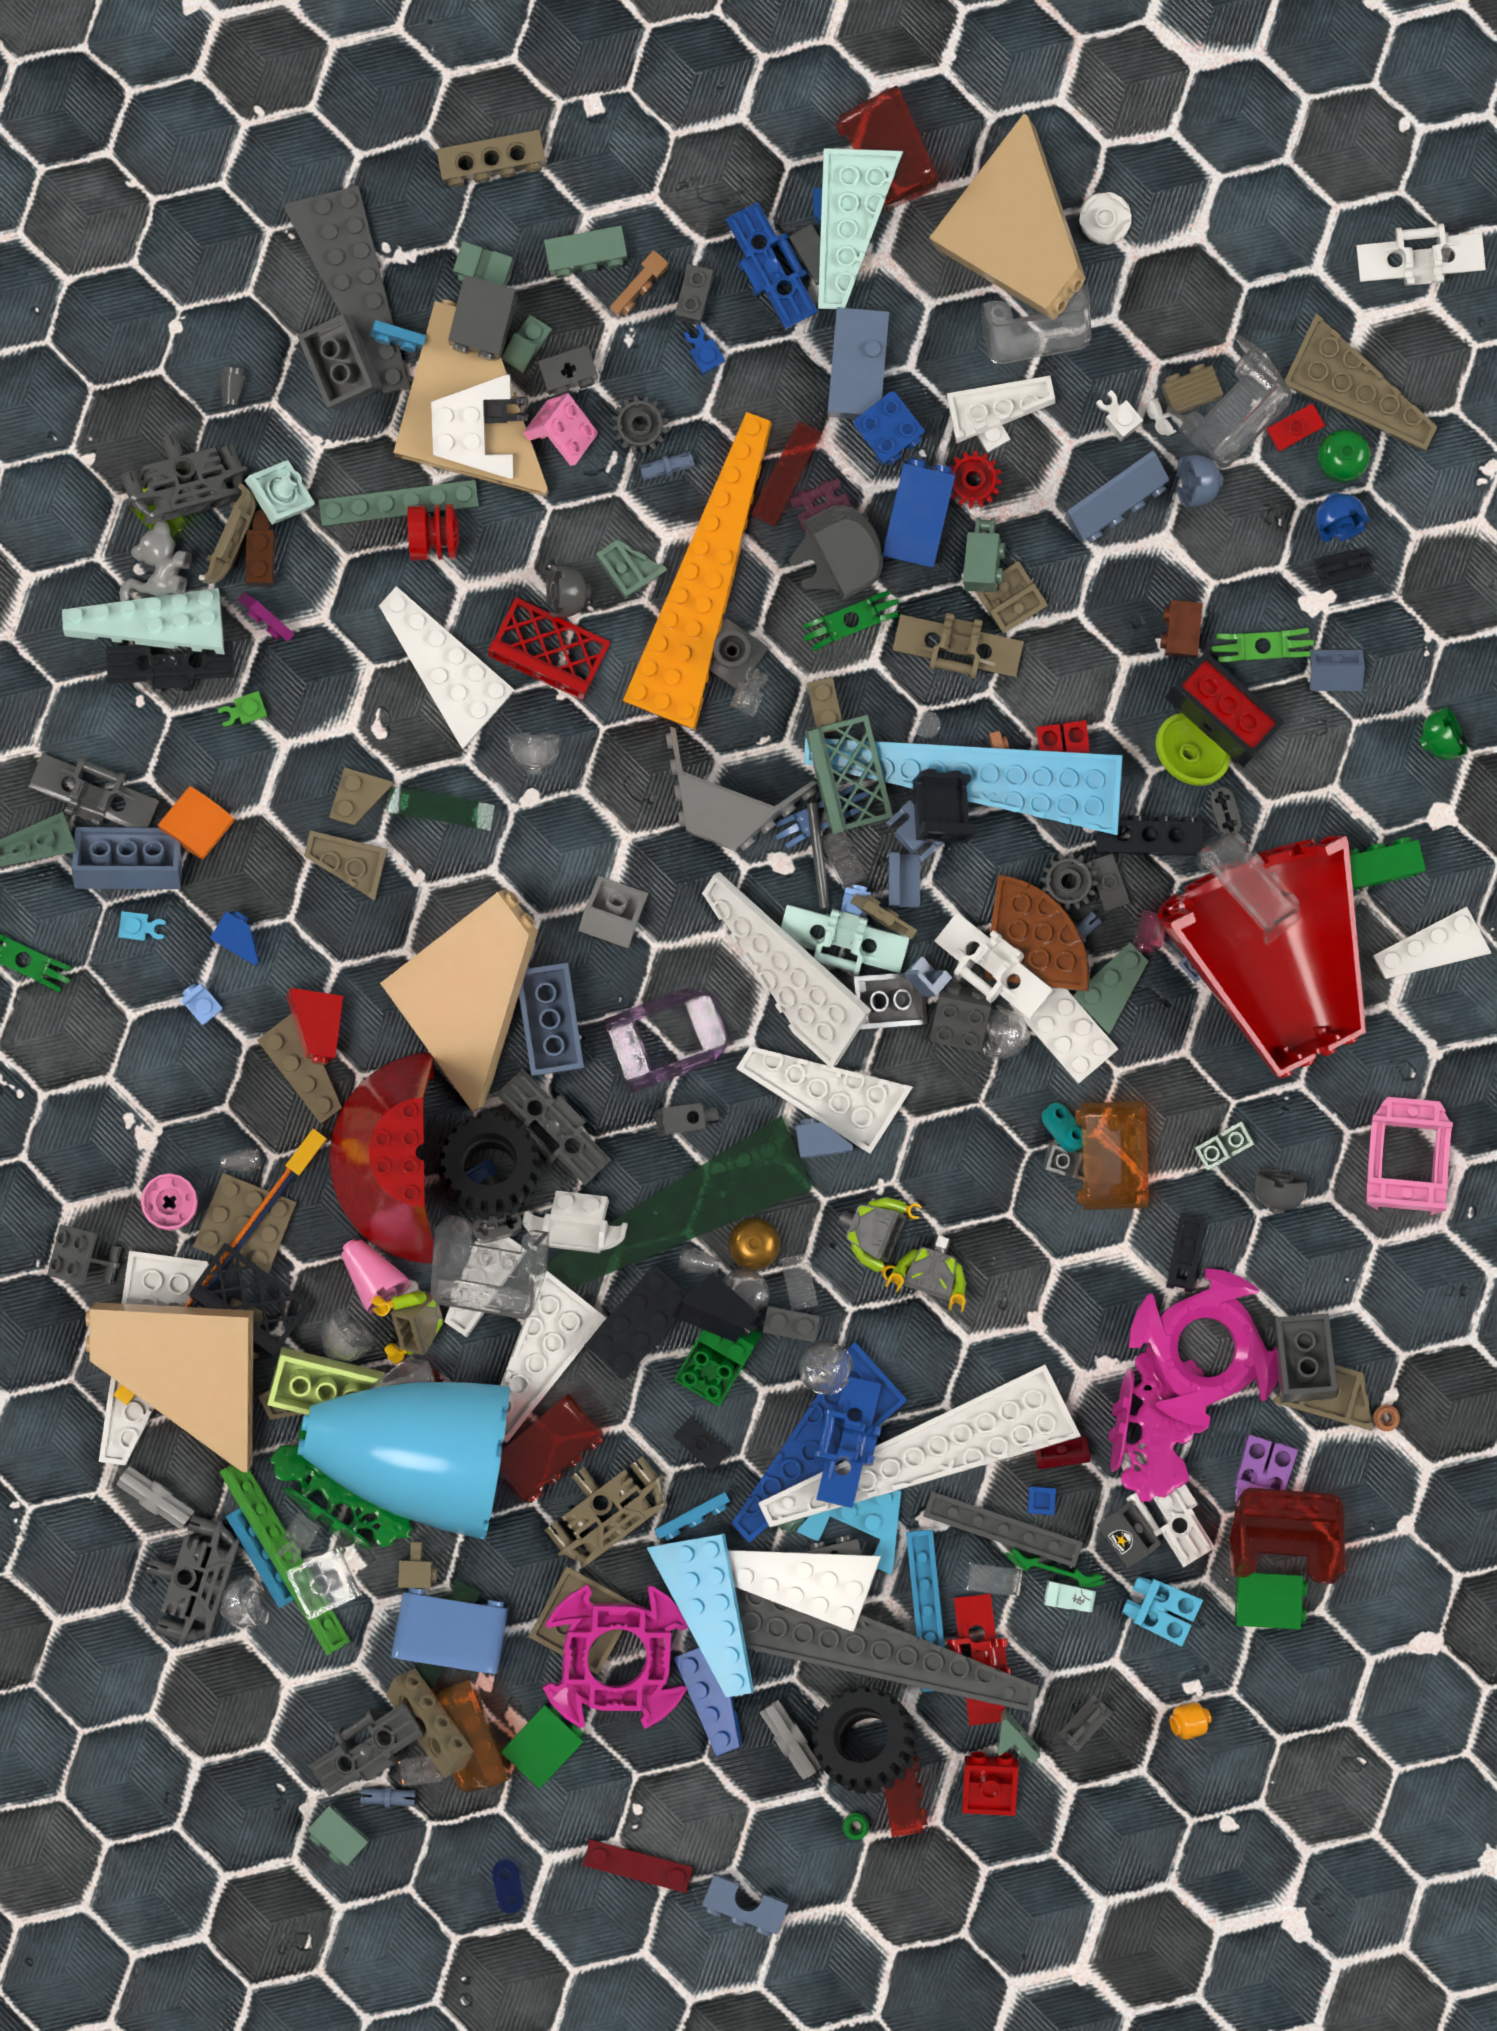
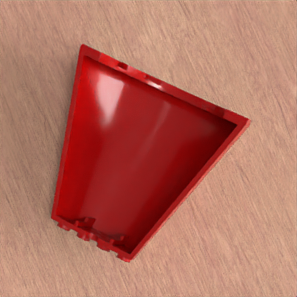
(1302, 987)
(377, 1162)

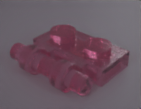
(804, 498)

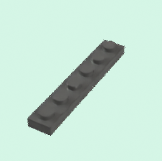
(1003, 1529)

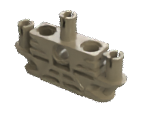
(618, 1524)

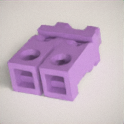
(1252, 1468)

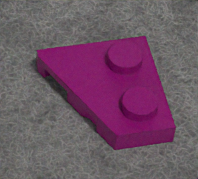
(260, 613)

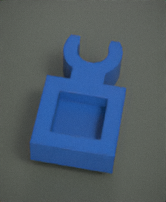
(705, 354)

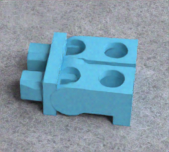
(1155, 1606)

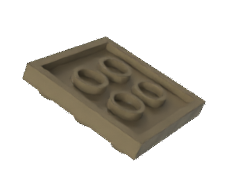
(230, 1211)
(554, 1637)

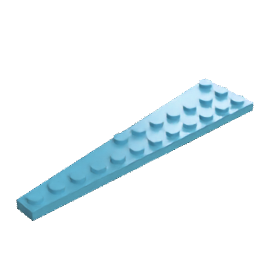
(1043, 784)

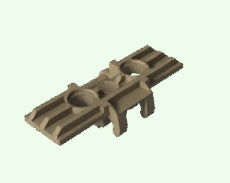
(958, 638)

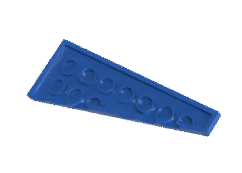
(796, 1458)

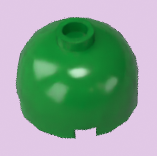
(1344, 456)
(1443, 735)

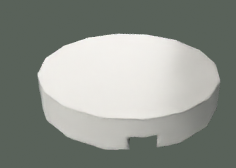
(1105, 218)

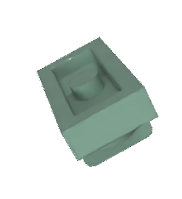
(526, 344)
(1013, 1734)

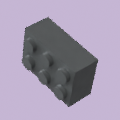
(340, 361)

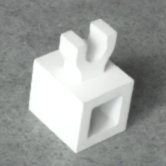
(1121, 418)

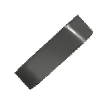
(1218, 812)
(499, 1232)

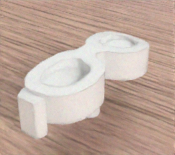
(1162, 425)

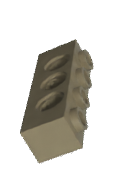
(452, 156)
(442, 1738)

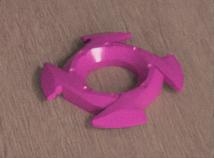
(1162, 1336)
(591, 1620)

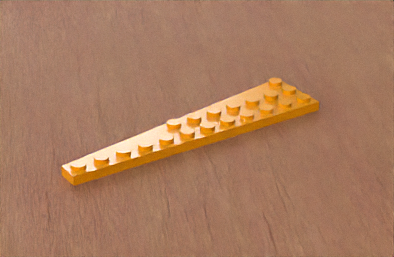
(681, 645)

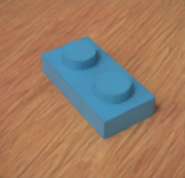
(406, 339)

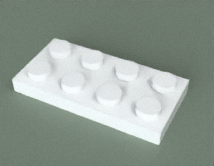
(1070, 1034)

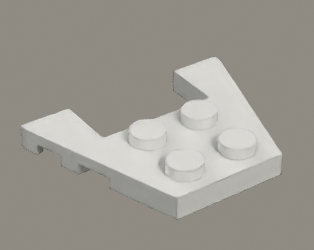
(460, 428)

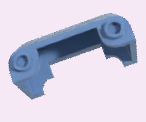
(450, 1632)

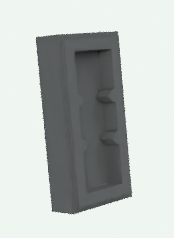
(1110, 887)

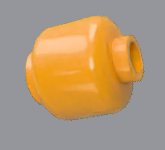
(1190, 1720)

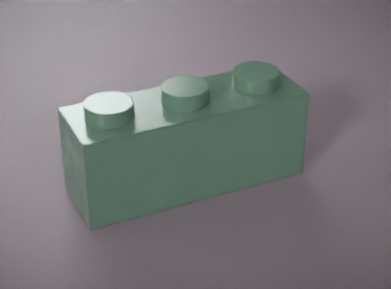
(586, 251)

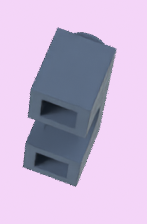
(766, 1915)

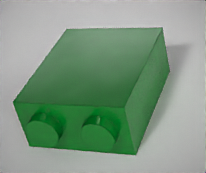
(1270, 1600)
(543, 1745)

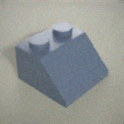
(819, 1140)

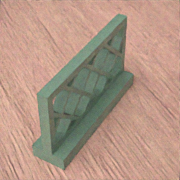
(826, 780)

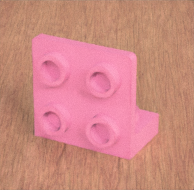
(565, 427)

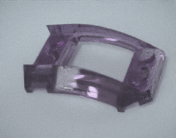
(633, 1054)

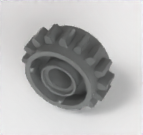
(640, 439)
(1070, 867)

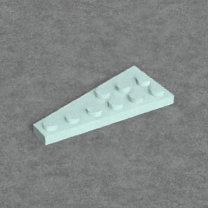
(852, 200)

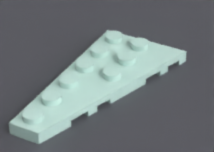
(157, 621)

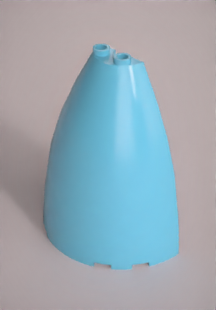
(415, 1449)

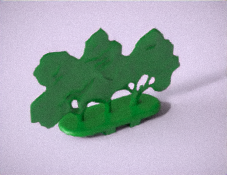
(294, 1467)

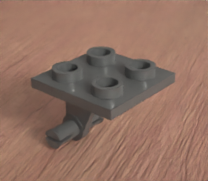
(74, 1253)

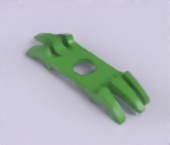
(1278, 645)

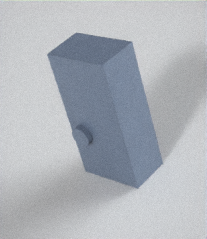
(857, 361)

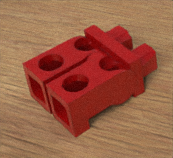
(1074, 735)

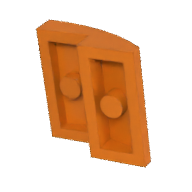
(196, 822)

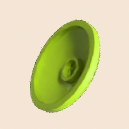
(1182, 738)

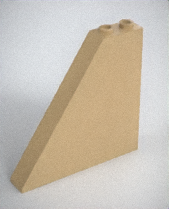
(1015, 227)
(445, 372)
(466, 991)
(185, 1365)

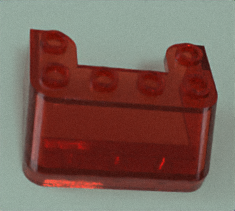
(1288, 1525)

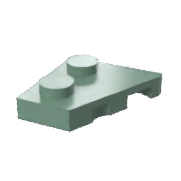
(628, 568)

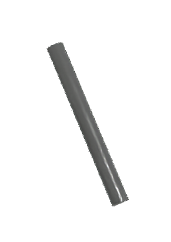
(818, 855)

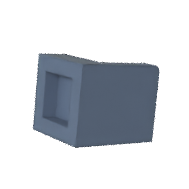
(926, 978)

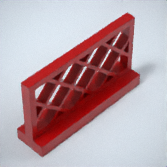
(542, 670)

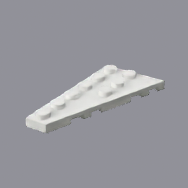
(456, 678)
(844, 1100)
(546, 1347)

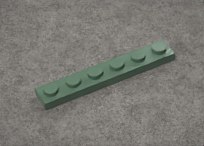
(396, 502)

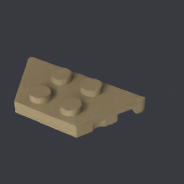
(1348, 1405)

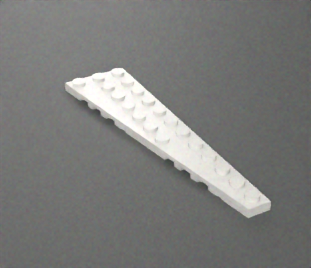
(988, 1429)

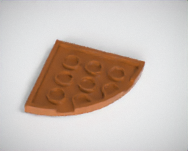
(1042, 932)

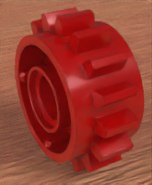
(984, 470)

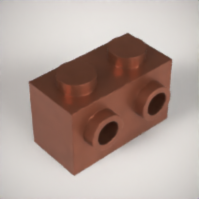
(1183, 629)

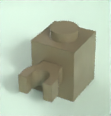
(416, 1572)

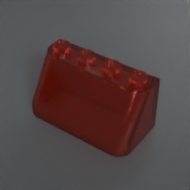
(548, 1448)

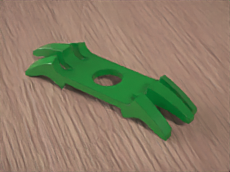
(835, 621)
(37, 966)
(1025, 1563)

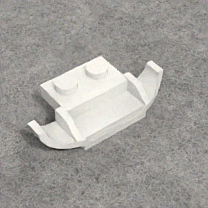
(577, 1223)

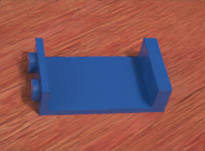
(919, 512)

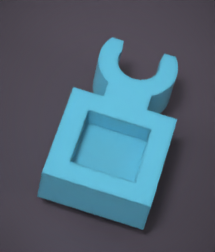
(136, 926)

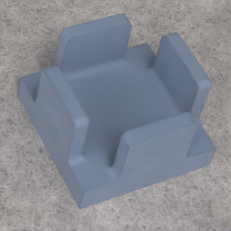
(907, 832)

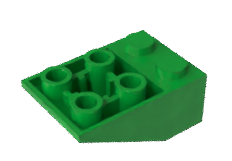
(715, 1365)

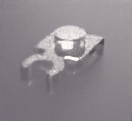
(747, 694)
(300, 1535)

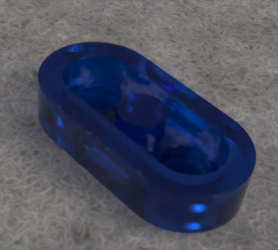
(508, 1886)

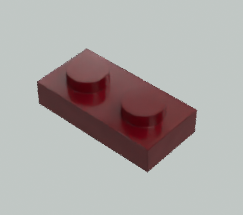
(1063, 1454)

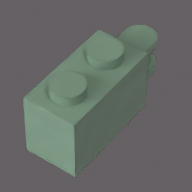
(983, 558)

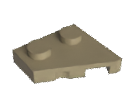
(357, 795)
(884, 916)

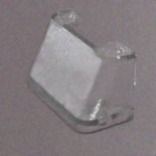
(1036, 335)

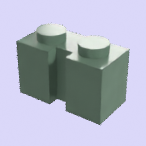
(482, 264)
(337, 1836)

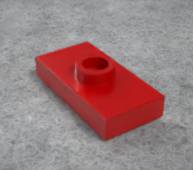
(1295, 427)

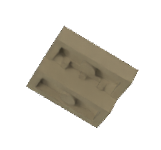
(1014, 600)

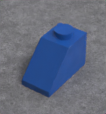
(237, 937)

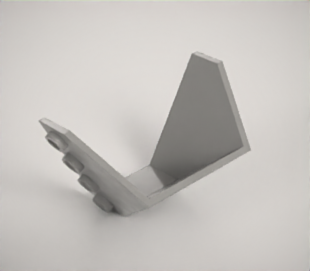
(722, 813)

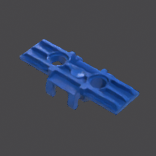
(764, 268)
(856, 1442)

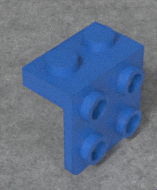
(889, 428)

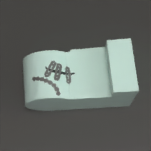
(1069, 1596)

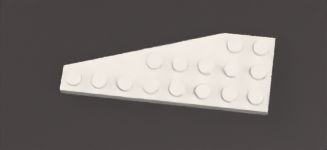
(813, 1000)
(148, 1281)

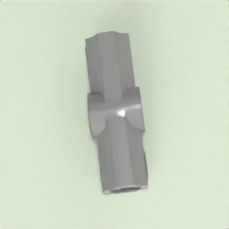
(155, 1497)
(790, 1739)

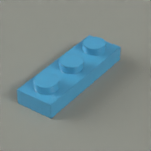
(692, 1517)

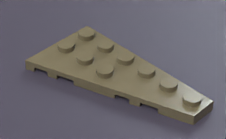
(1345, 381)

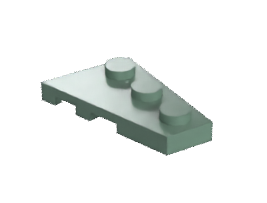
(38, 841)
(1112, 987)

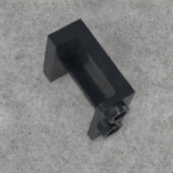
(942, 806)

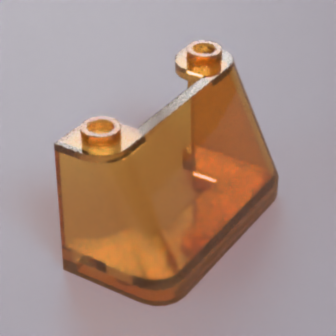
(1114, 1155)

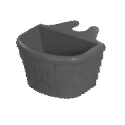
(843, 550)

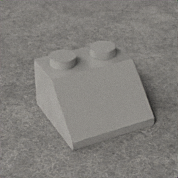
(613, 912)

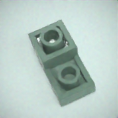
(1225, 1145)

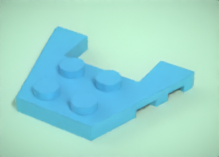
(873, 1516)

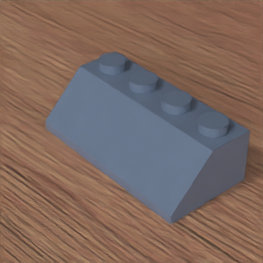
(1117, 498)
(126, 859)
(550, 1020)

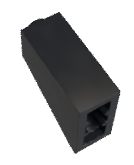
(717, 1310)

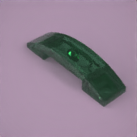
(441, 808)

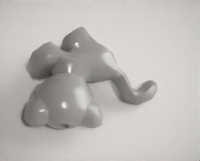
(158, 550)

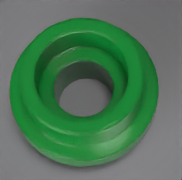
(855, 1835)

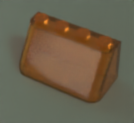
(487, 1764)

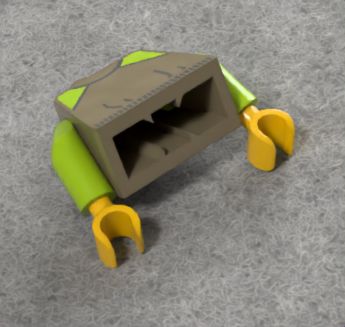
(416, 1322)

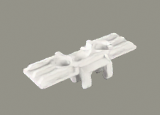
(1421, 265)
(998, 959)
(1187, 1545)

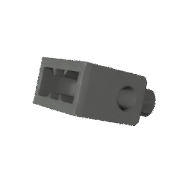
(674, 1119)

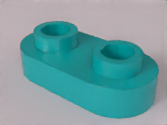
(1063, 1127)

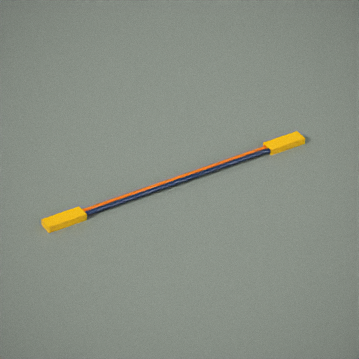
(297, 1164)

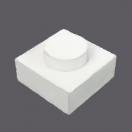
(993, 438)

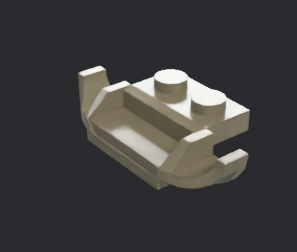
(232, 537)

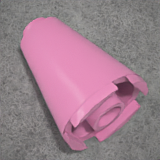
(372, 1274)

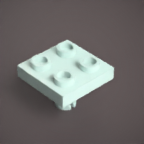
(280, 492)

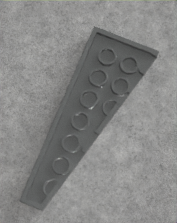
(343, 252)

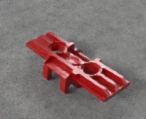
(989, 1650)

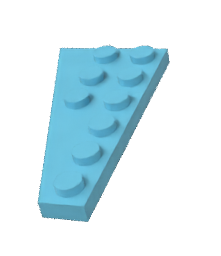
(705, 1593)

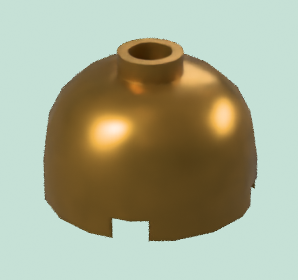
(754, 1243)

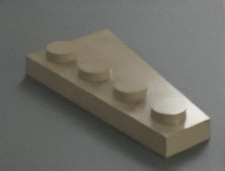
(305, 1077)

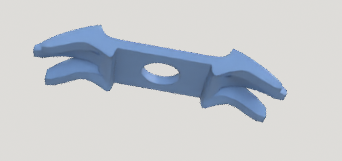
(803, 822)

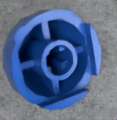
(1340, 517)

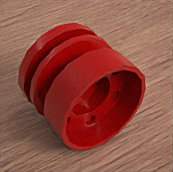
(432, 532)

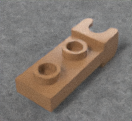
(652, 268)

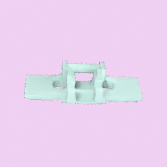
(848, 932)

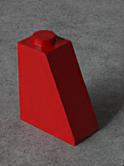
(316, 1022)

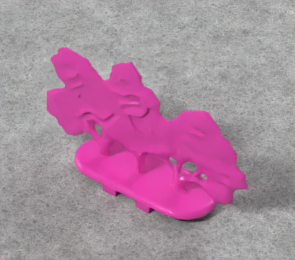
(1159, 1433)

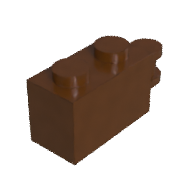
(260, 552)

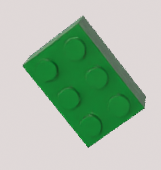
(1385, 863)

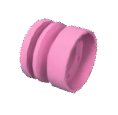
(170, 1186)

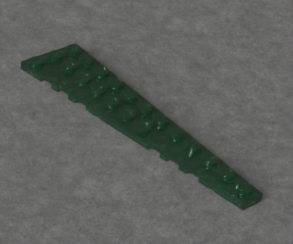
(723, 1190)

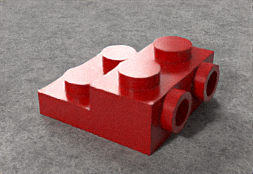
(990, 1784)

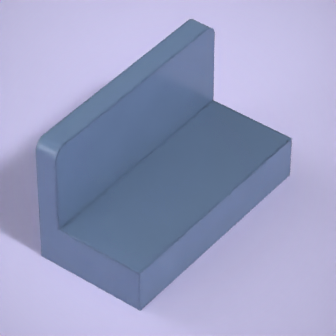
(1336, 670)
(903, 880)

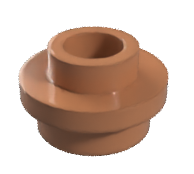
(1395, 1418)

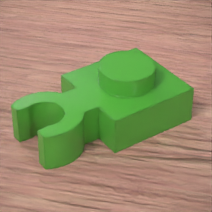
(247, 709)

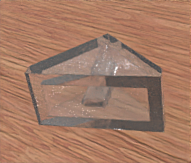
(419, 1771)

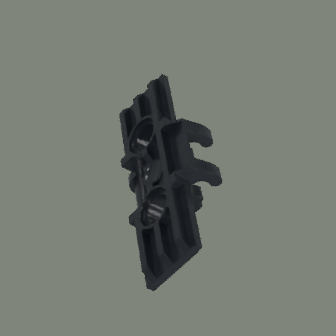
(167, 669)

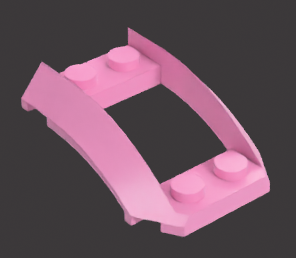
(1405, 1193)

